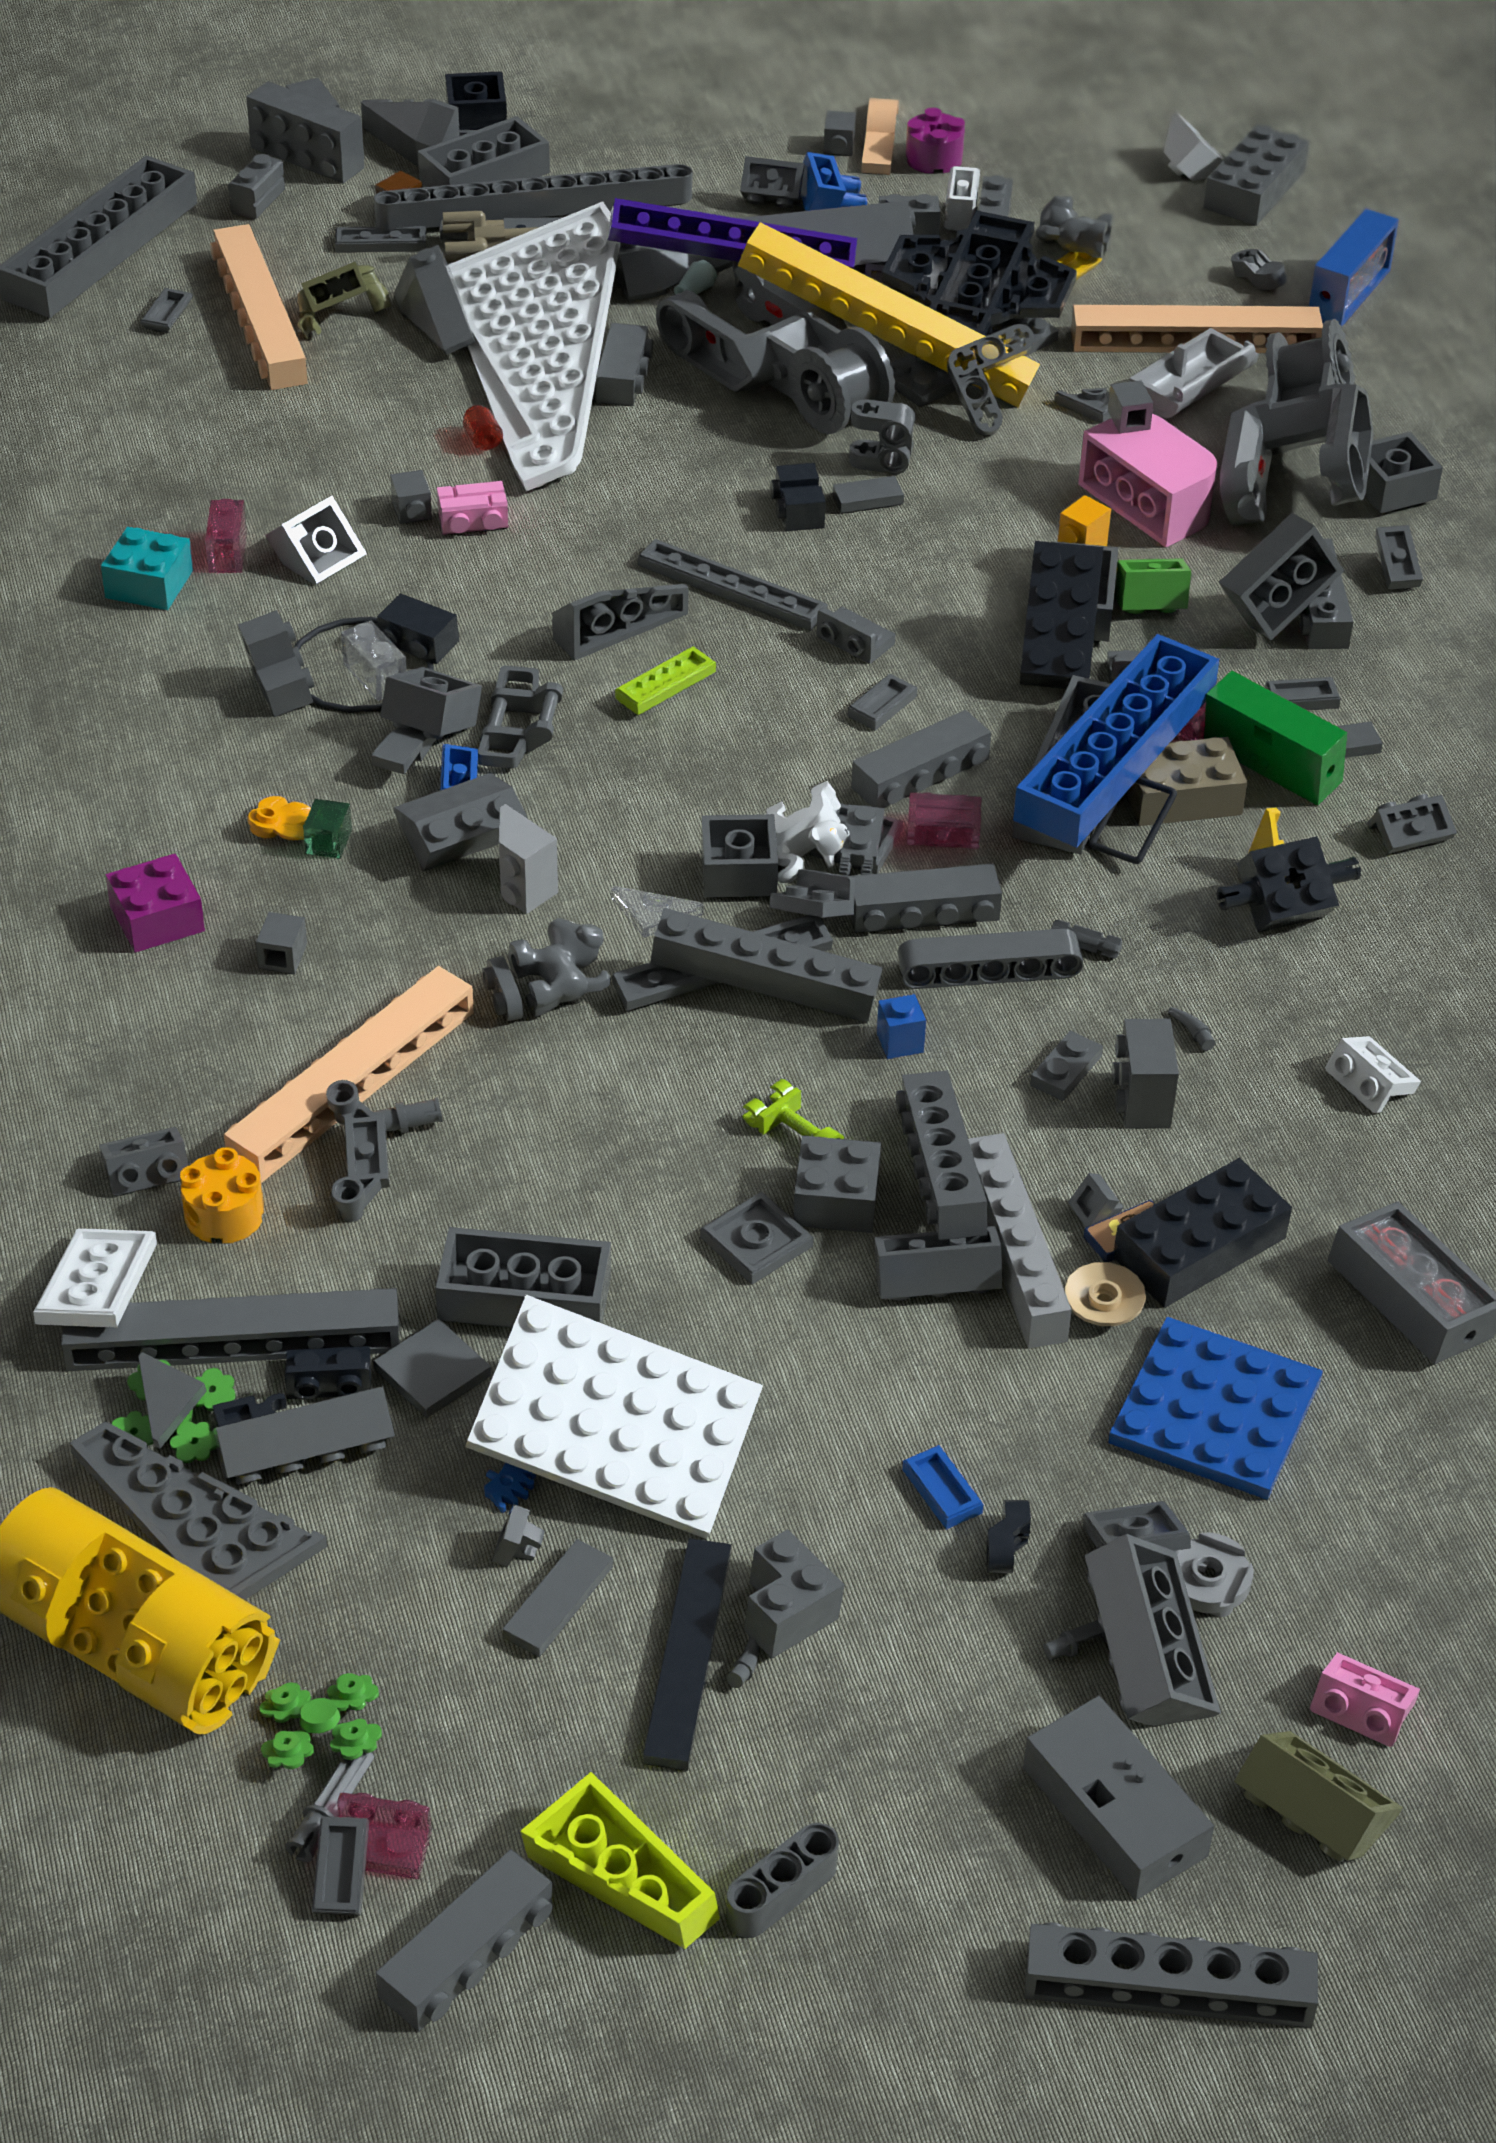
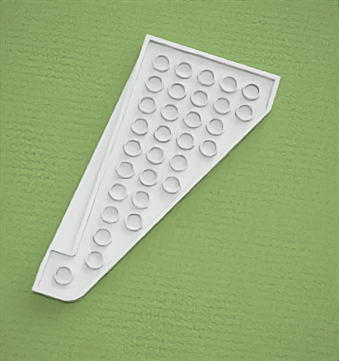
(539, 335)

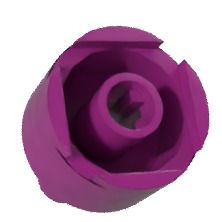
(934, 141)

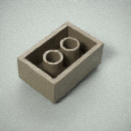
(1205, 780)

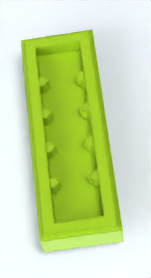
(665, 680)

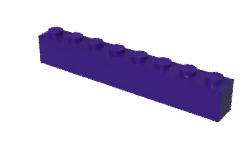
(709, 233)

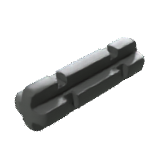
(1093, 940)

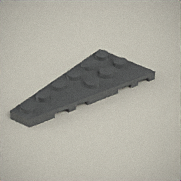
(194, 1514)

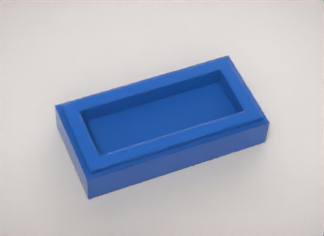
(942, 1487)

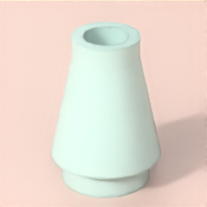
(698, 278)

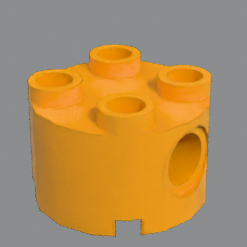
(222, 1196)

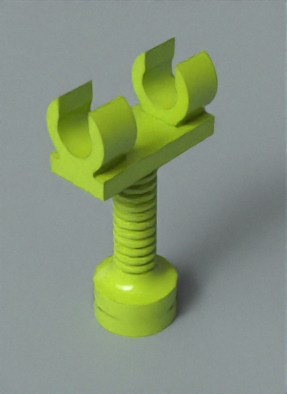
(785, 1104)

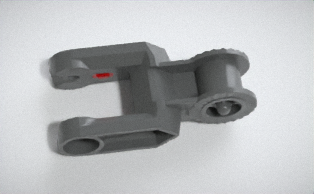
(801, 355)
(1305, 404)

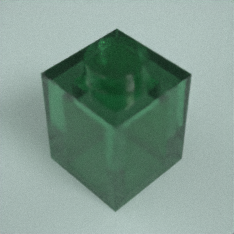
(327, 828)

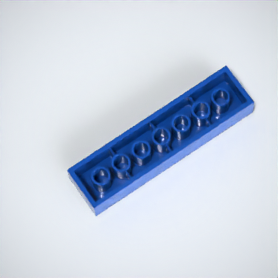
(1115, 740)

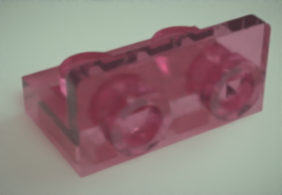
(396, 1832)

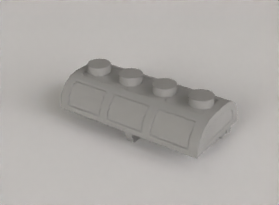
(1194, 371)

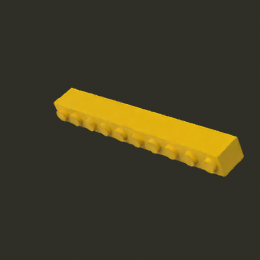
(877, 308)

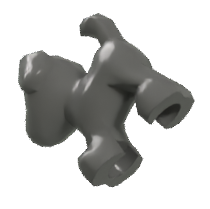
(1072, 232)
(570, 948)

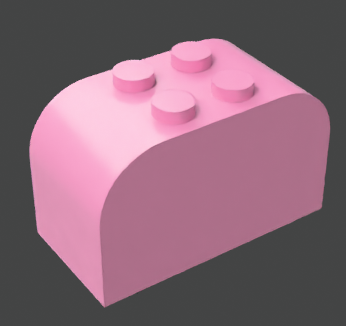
(1150, 477)

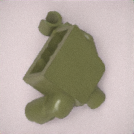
(337, 287)

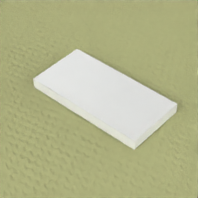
(95, 1278)

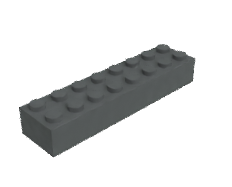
(97, 236)

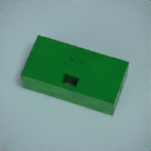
(1277, 737)

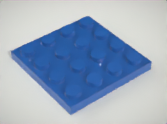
(1216, 1407)

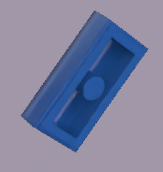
(457, 765)

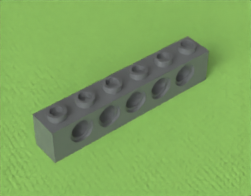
(942, 1155)
(1151, 1989)

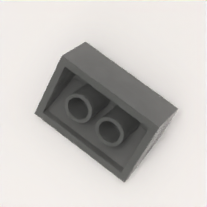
(456, 820)

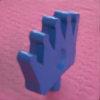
(507, 1485)

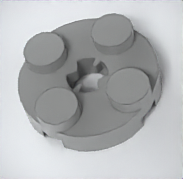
(1233, 1570)

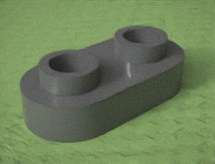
(506, 993)

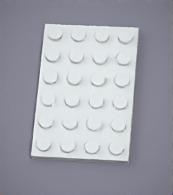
(615, 1416)

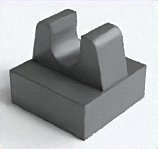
(1094, 1200)
(517, 1538)

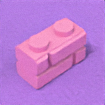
(472, 507)

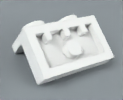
(1370, 1072)

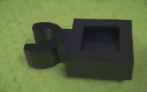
(246, 1409)

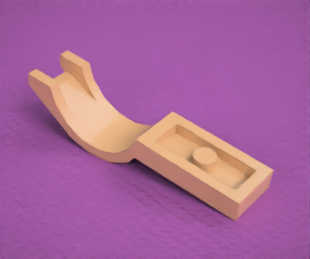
(879, 136)

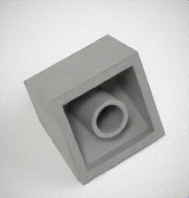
(316, 542)
(526, 861)

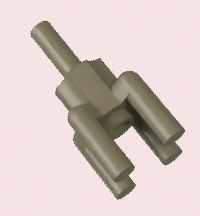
(481, 233)

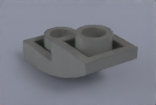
(401, 749)

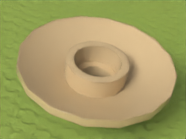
(1105, 1294)

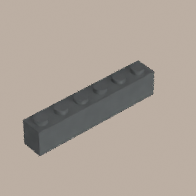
(765, 965)

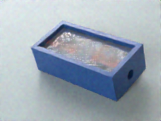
(1354, 266)

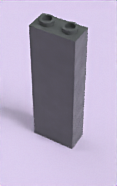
(873, 225)

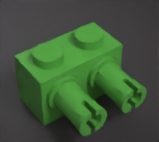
(1152, 585)

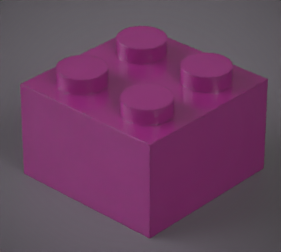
(155, 902)

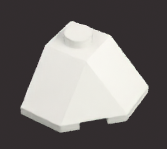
(1189, 150)

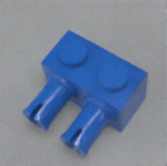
(825, 187)

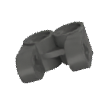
(895, 431)

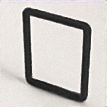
(1126, 857)

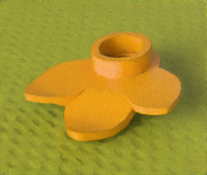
(278, 818)

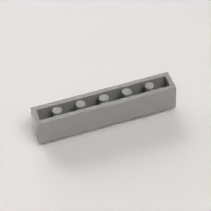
(1025, 1257)

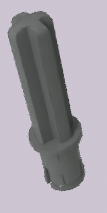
(343, 1780)

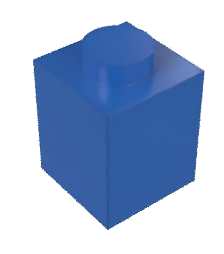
(901, 1026)

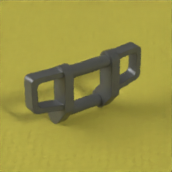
(539, 700)

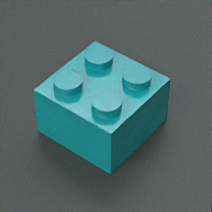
(147, 568)

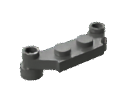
(365, 1151)

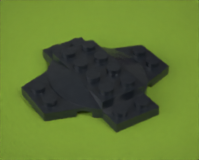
(981, 273)

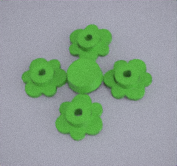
(191, 1440)
(320, 1716)

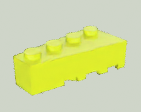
(618, 1859)

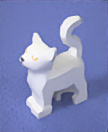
(807, 829)

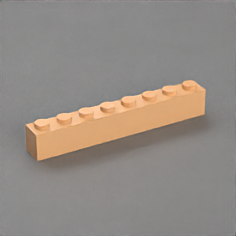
(259, 307)
(1166, 326)
(366, 1057)

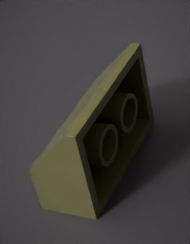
(1316, 1795)

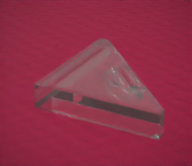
(646, 908)

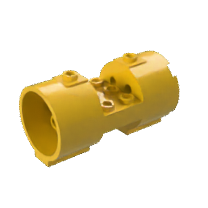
(131, 1610)

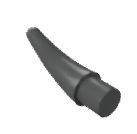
(1197, 1028)
(744, 1667)

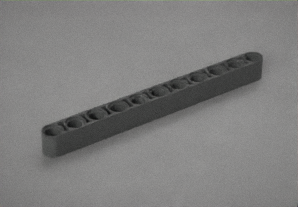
(534, 195)

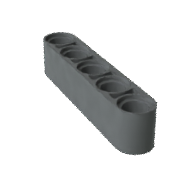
(990, 958)

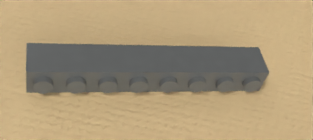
(237, 1329)

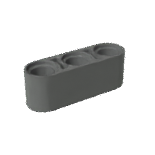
(774, 1898)

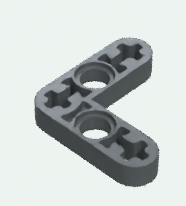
(975, 375)

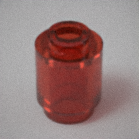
(482, 427)

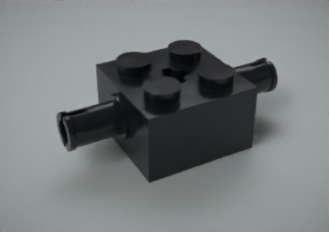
(1308, 887)

